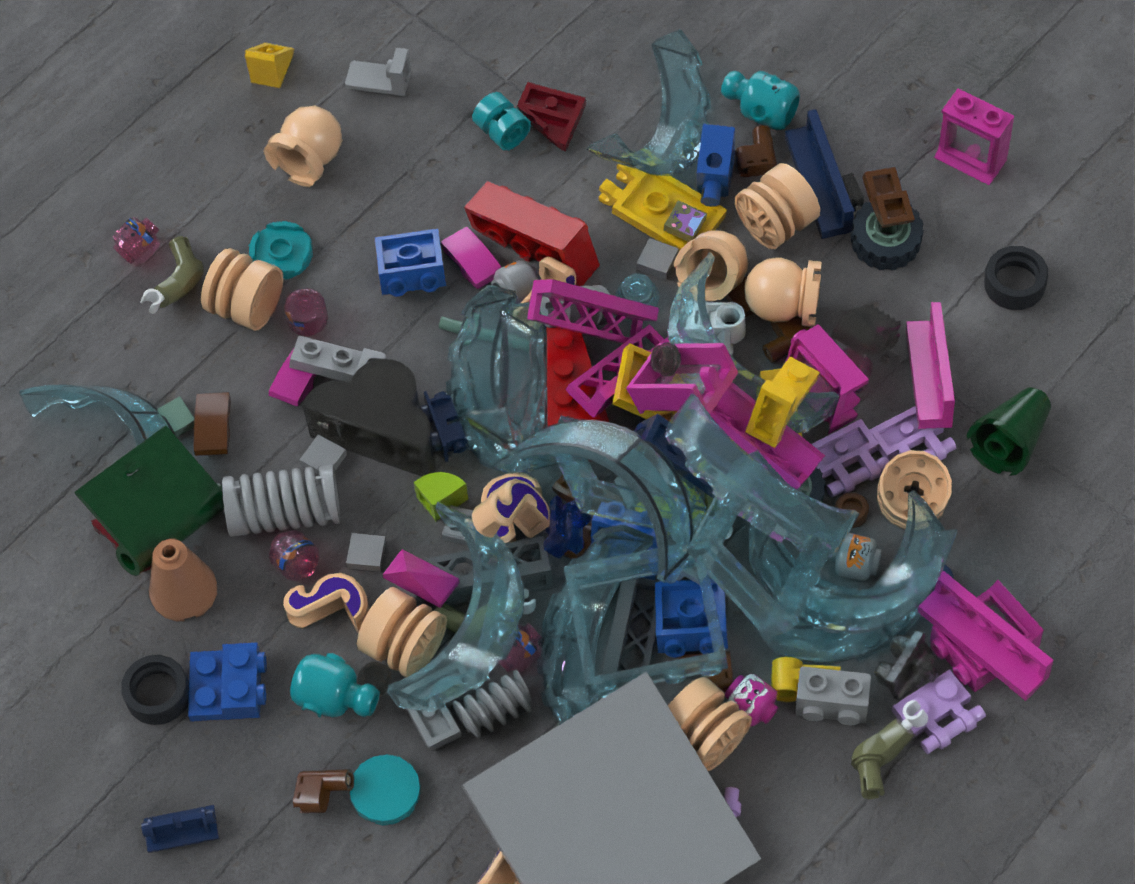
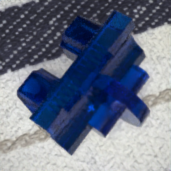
(565, 528)

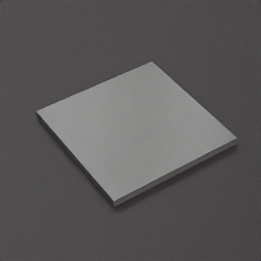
(612, 801)

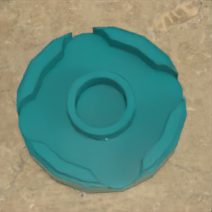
(283, 246)
(385, 789)

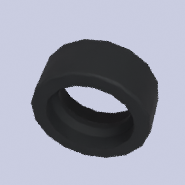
(1021, 257)
(154, 665)

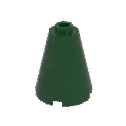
(1010, 432)

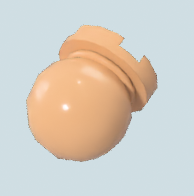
(305, 144)
(728, 266)
(782, 290)

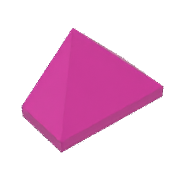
(421, 578)

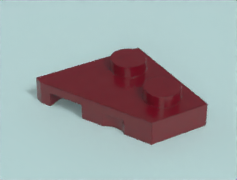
(552, 112)

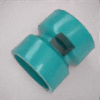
(502, 121)

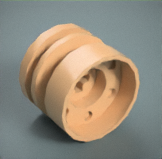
(777, 206)
(242, 289)
(916, 470)
(401, 632)
(708, 723)

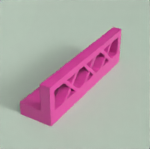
(591, 299)
(931, 370)
(606, 389)
(792, 457)
(986, 637)

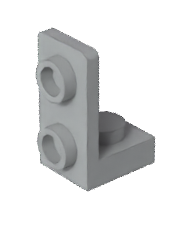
(380, 77)

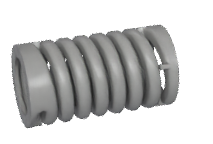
(304, 507)

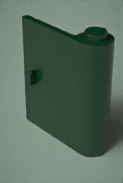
(158, 502)

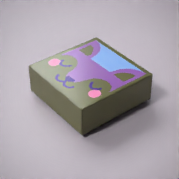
(685, 221)

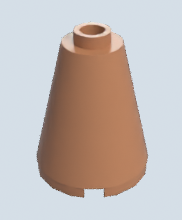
(180, 582)

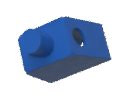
(715, 163)

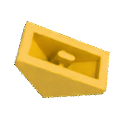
(268, 63)

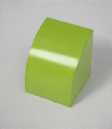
(440, 488)

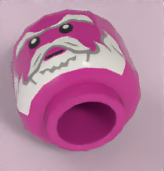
(753, 697)

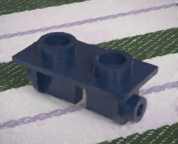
(445, 436)
(180, 828)

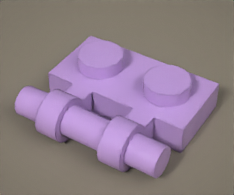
(902, 435)
(845, 448)
(940, 700)

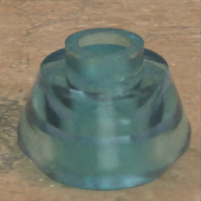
(640, 289)

